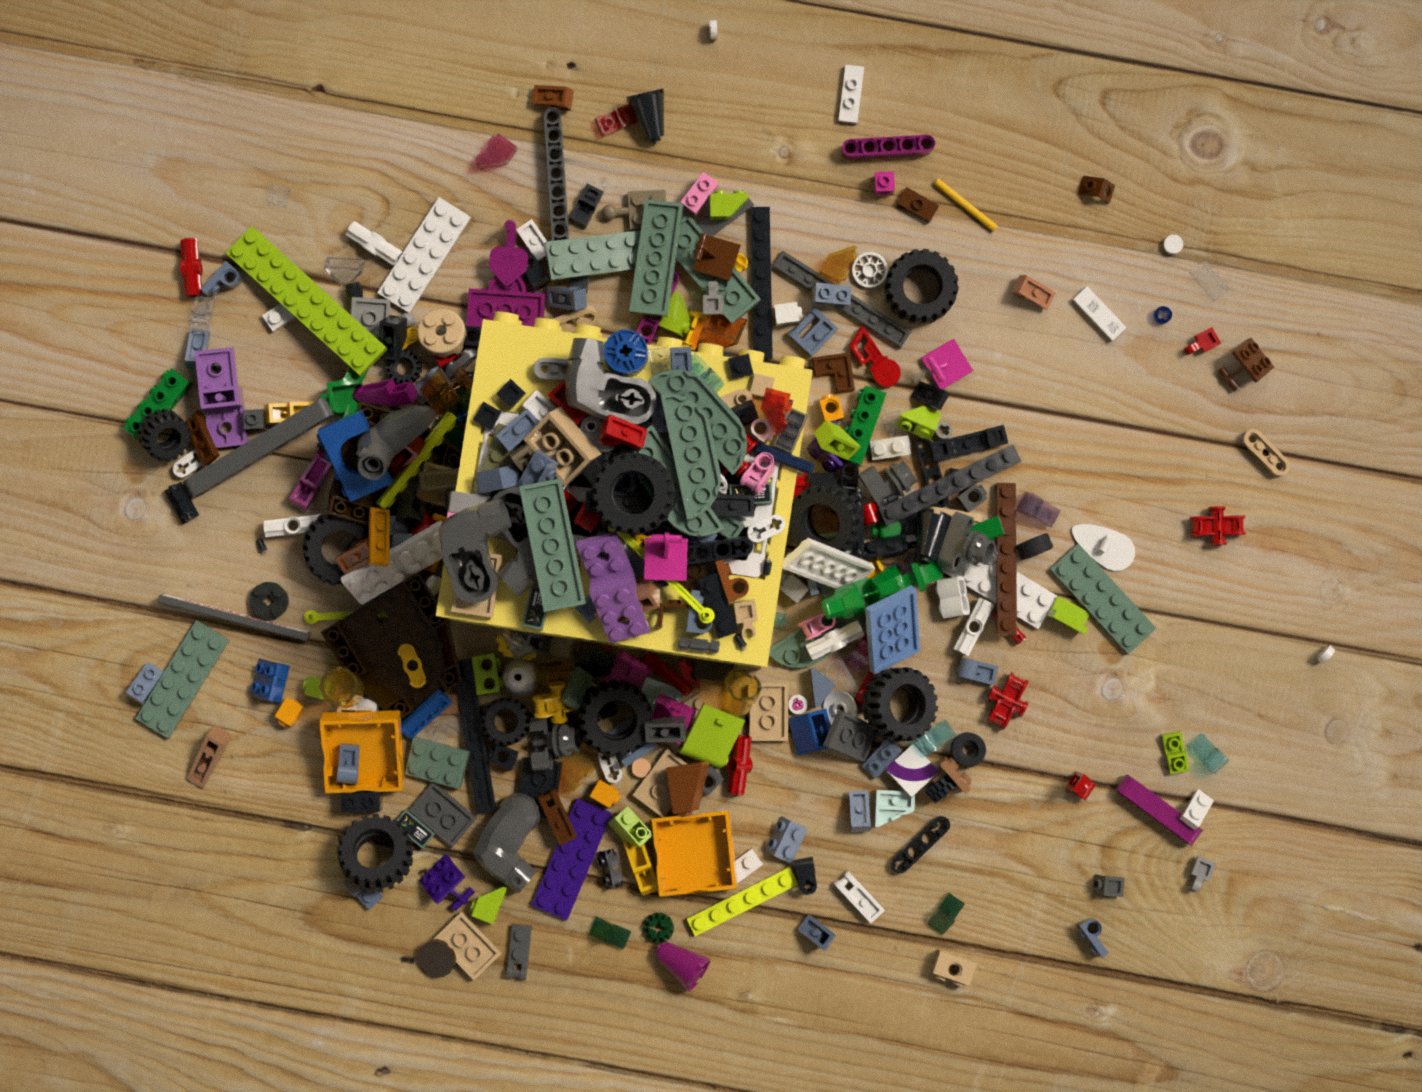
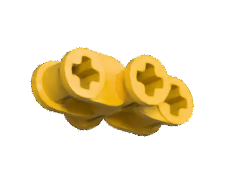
(551, 704)

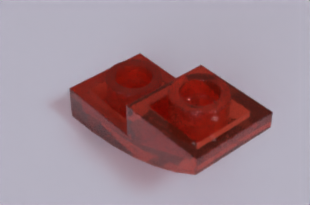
(615, 121)

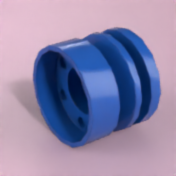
(636, 360)

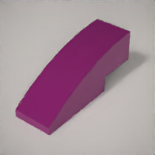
(387, 393)
(311, 481)

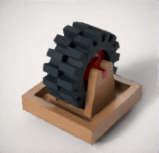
(948, 781)

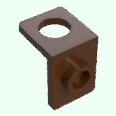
(1096, 187)
(672, 604)

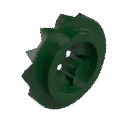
(665, 921)

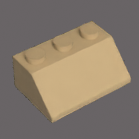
(564, 443)

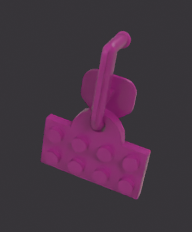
(508, 265)

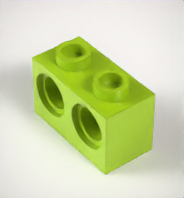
(482, 675)

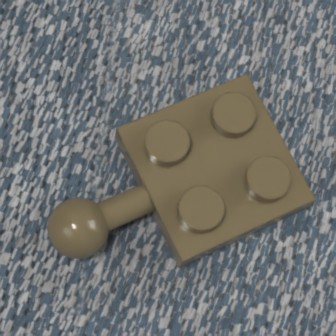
(635, 207)

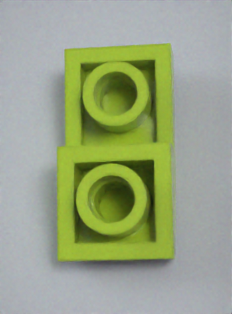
(1175, 752)

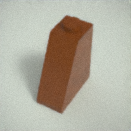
(686, 786)

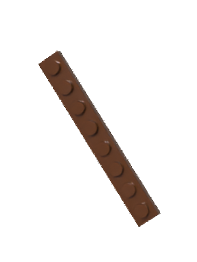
(1006, 563)

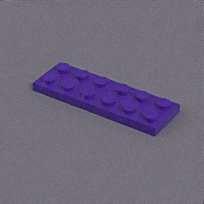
(572, 860)

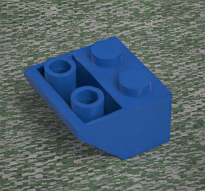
(810, 731)

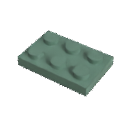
(437, 762)

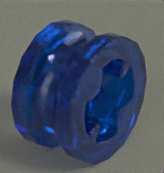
(1163, 309)

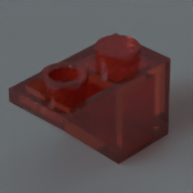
(774, 409)

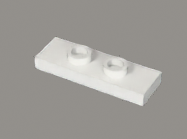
(851, 94)

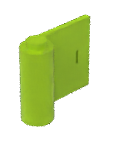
(710, 738)

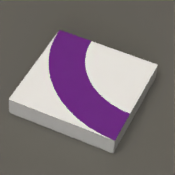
(912, 771)

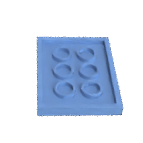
(892, 629)

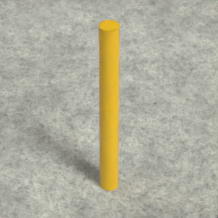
(966, 205)

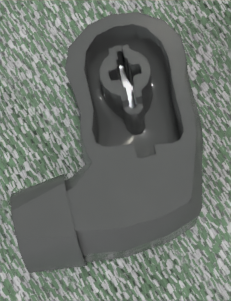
(603, 392)
(390, 437)
(467, 550)
(520, 571)
(504, 837)

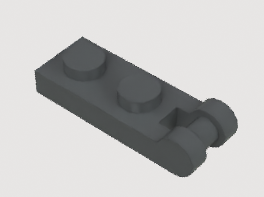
(519, 950)

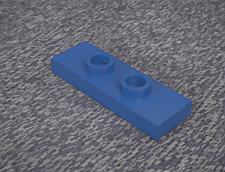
(425, 714)

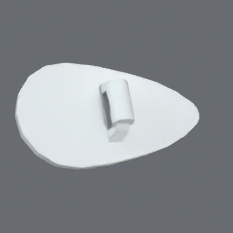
(1105, 546)

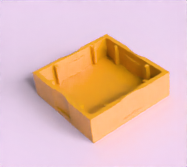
(380, 749)
(694, 854)

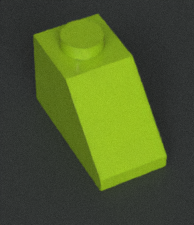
(678, 318)
(836, 440)
(312, 688)
(488, 905)

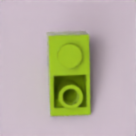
(725, 206)
(920, 421)
(630, 827)

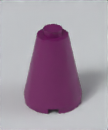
(682, 964)

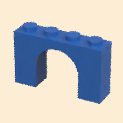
(333, 437)

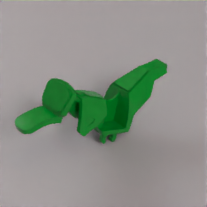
(340, 395)
(854, 597)

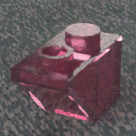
(497, 153)
(859, 655)

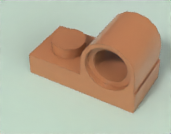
(1031, 290)

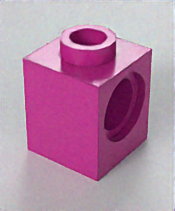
(884, 183)

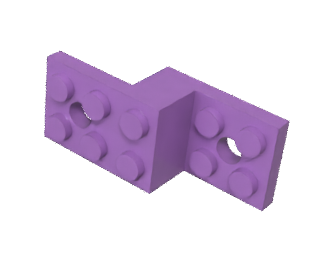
(221, 396)
(613, 586)

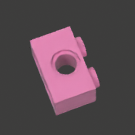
(699, 194)

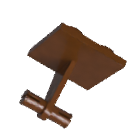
(715, 256)
(1251, 360)

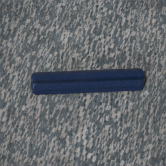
(786, 458)

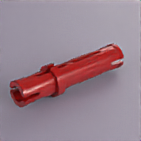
(653, 661)

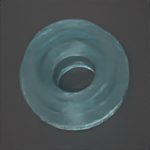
(780, 619)

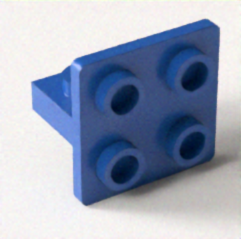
(269, 680)

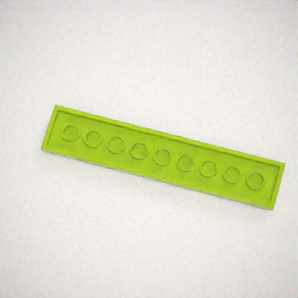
(306, 301)

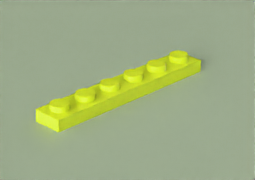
(434, 439)
(742, 901)

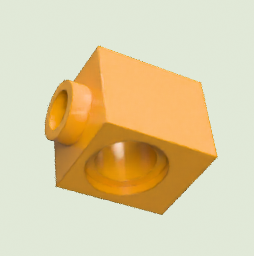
(837, 415)
(289, 712)
(605, 794)

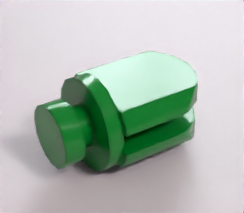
(885, 532)

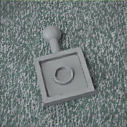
(371, 311)

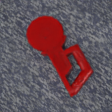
(885, 371)

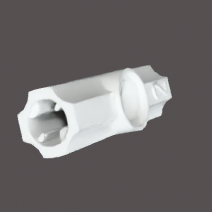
(373, 243)
(280, 527)
(979, 615)
(834, 640)

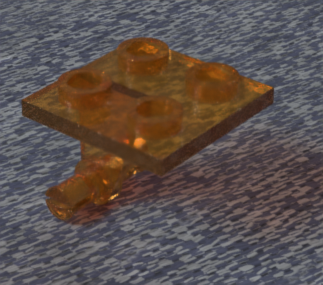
(442, 393)

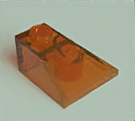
(720, 332)

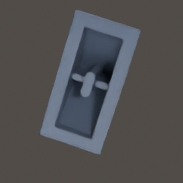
(498, 478)
(821, 686)

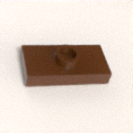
(917, 204)

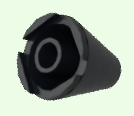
(649, 113)
(930, 534)

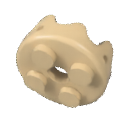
(446, 344)

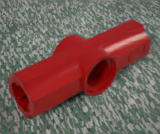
(191, 267)
(739, 765)

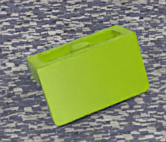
(1069, 615)

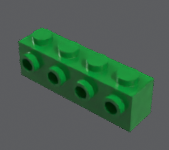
(162, 396)
(864, 420)

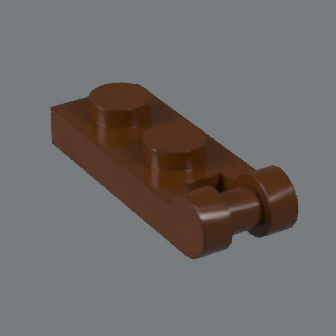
(202, 439)
(557, 817)

